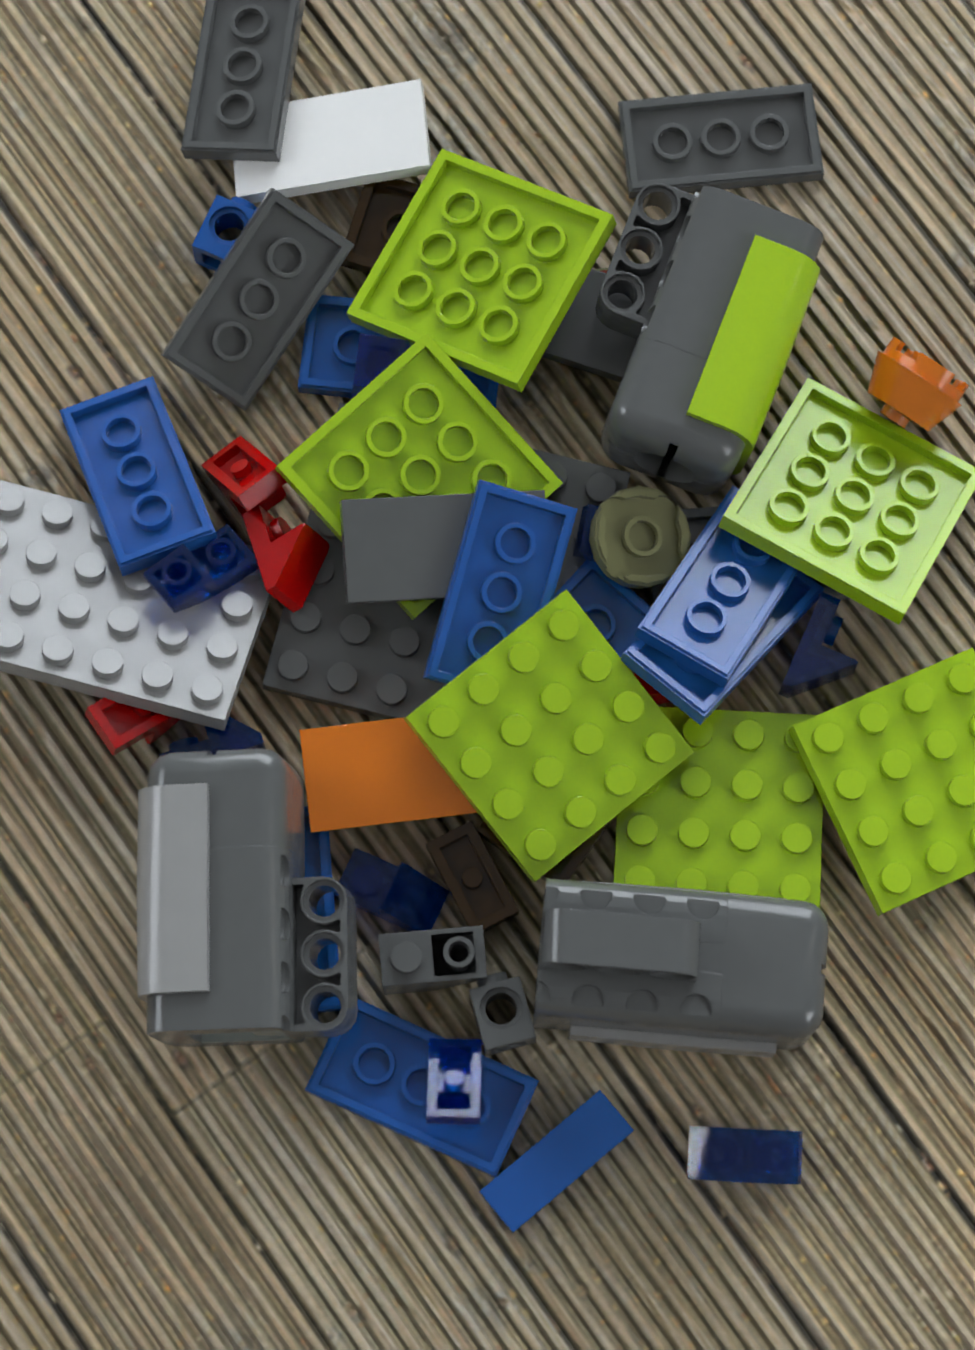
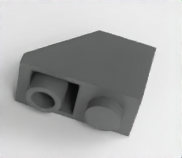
(431, 959)

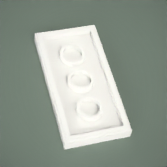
(344, 143)

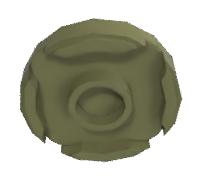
(639, 537)

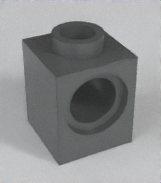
(508, 1036)

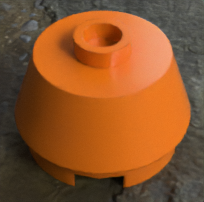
(913, 387)

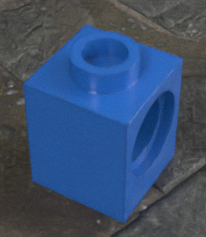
(223, 214)

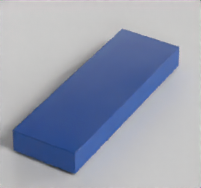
(556, 1161)

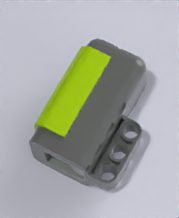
(710, 330)

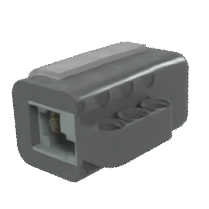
(228, 908)
(679, 968)

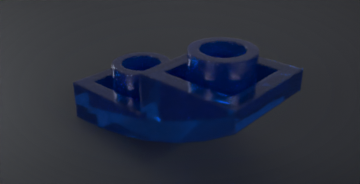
(197, 575)
(744, 1155)

